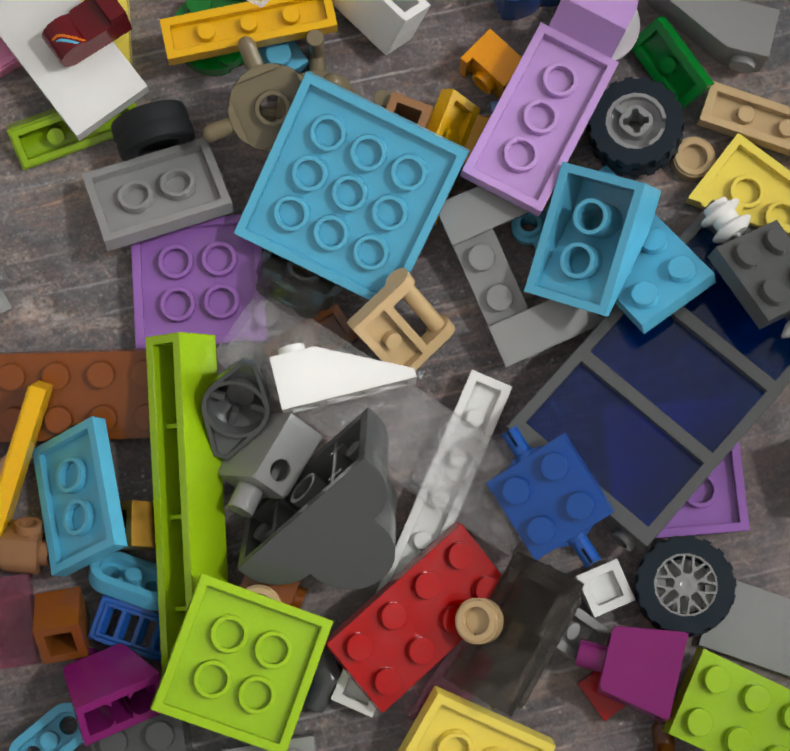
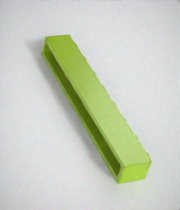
(184, 475)

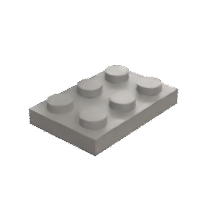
(157, 193)

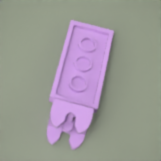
(549, 101)

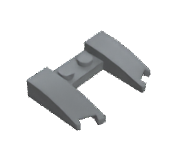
(514, 327)

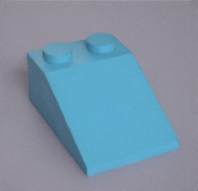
(591, 238)

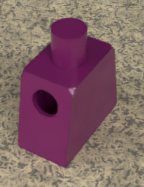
(637, 667)
(110, 691)

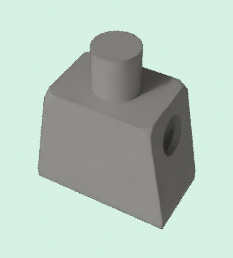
(269, 462)

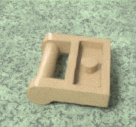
(390, 334)

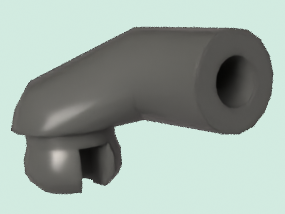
(324, 682)

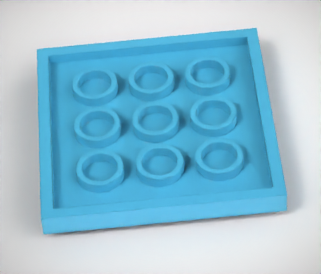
(349, 188)

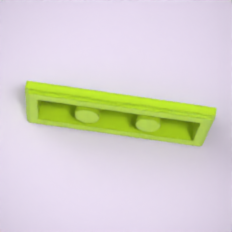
(48, 137)

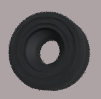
(152, 128)

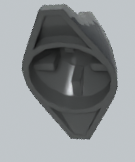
(235, 407)

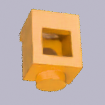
(490, 63)

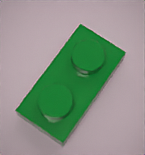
(671, 61)

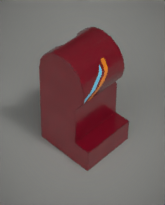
(85, 30)

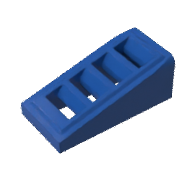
(103, 618)

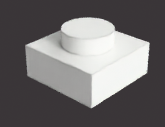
(605, 588)

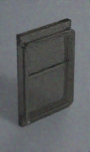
(536, 613)

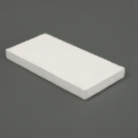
(82, 93)

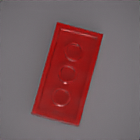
(413, 618)

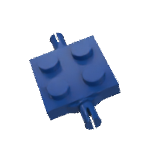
(550, 496)

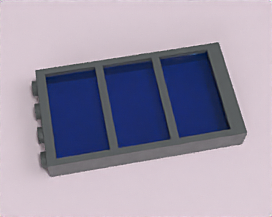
(662, 404)

